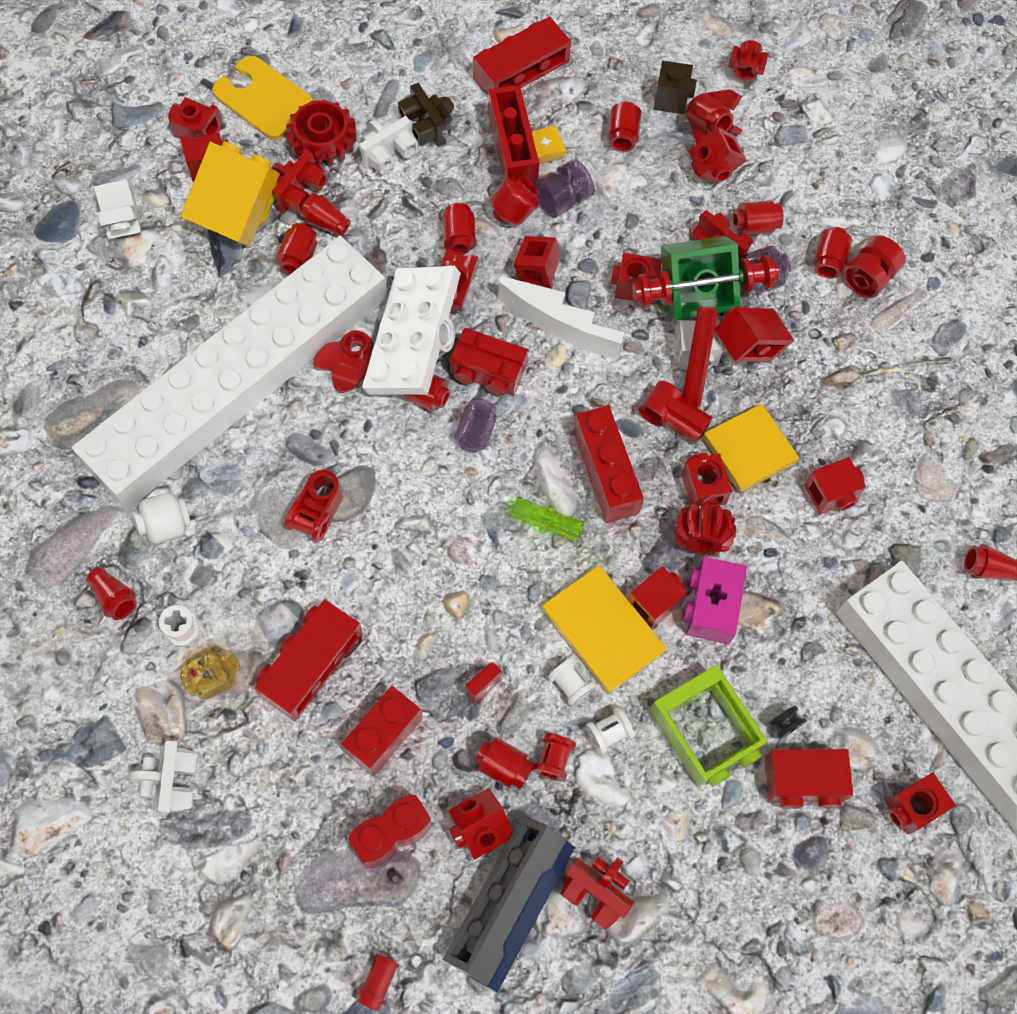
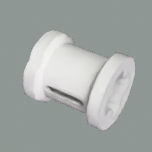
(171, 618)
(572, 681)
(610, 730)

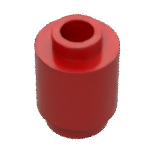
(624, 126)
(758, 217)
(459, 228)
(296, 247)
(832, 252)
(437, 395)
(504, 763)

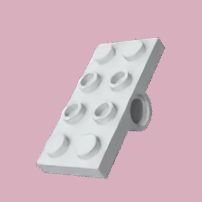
(413, 331)

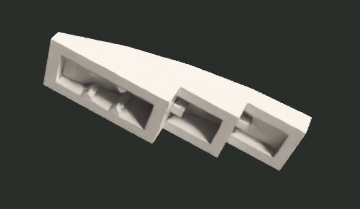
(547, 310)

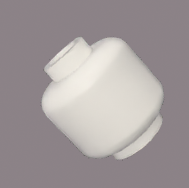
(161, 518)

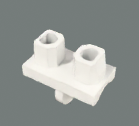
(385, 141)
(167, 797)

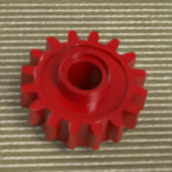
(322, 130)

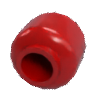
(515, 200)

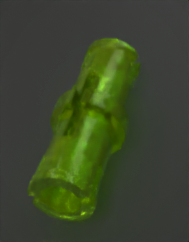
(547, 519)

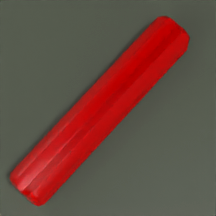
(699, 355)

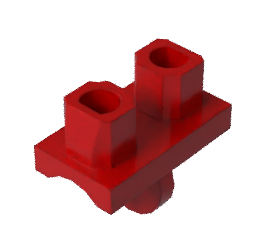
(294, 179)
(718, 225)
(466, 266)
(612, 900)

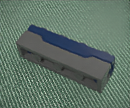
(509, 903)

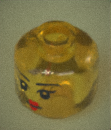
(210, 672)

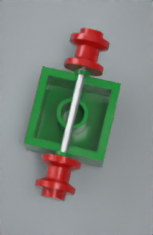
(703, 275)

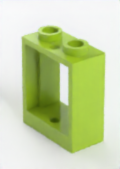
(709, 681)

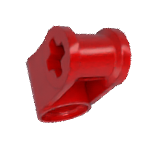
(314, 512)

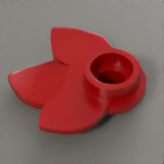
(346, 365)

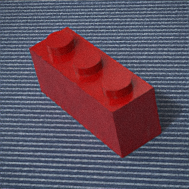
(522, 56)
(512, 133)
(608, 464)
(308, 659)

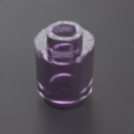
(476, 425)

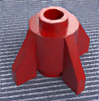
(712, 111)

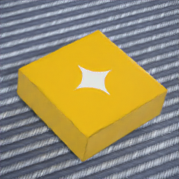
(548, 144)

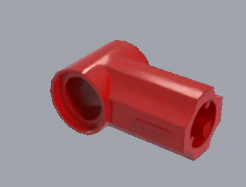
(667, 407)

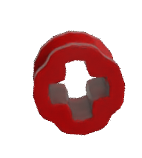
(554, 757)

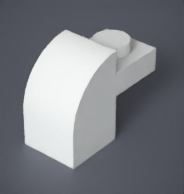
(118, 209)

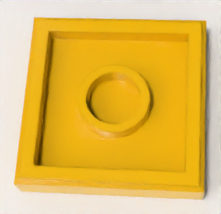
(751, 448)

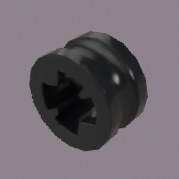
(787, 722)

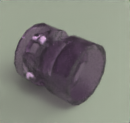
(566, 187)

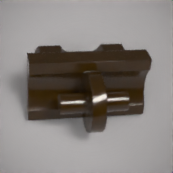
(432, 112)

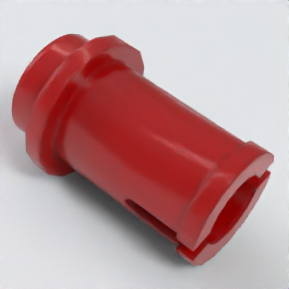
(377, 983)

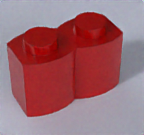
(400, 826)

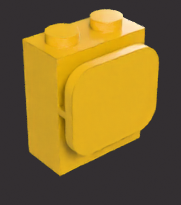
(231, 193)

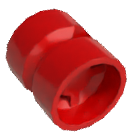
(874, 266)

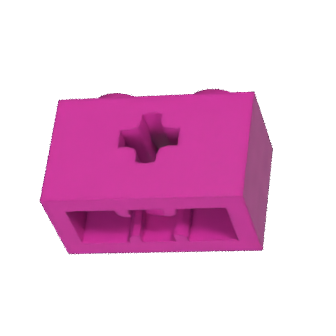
(726, 583)

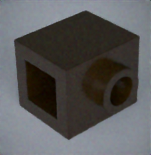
(674, 87)

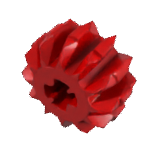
(705, 529)

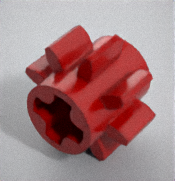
(748, 60)

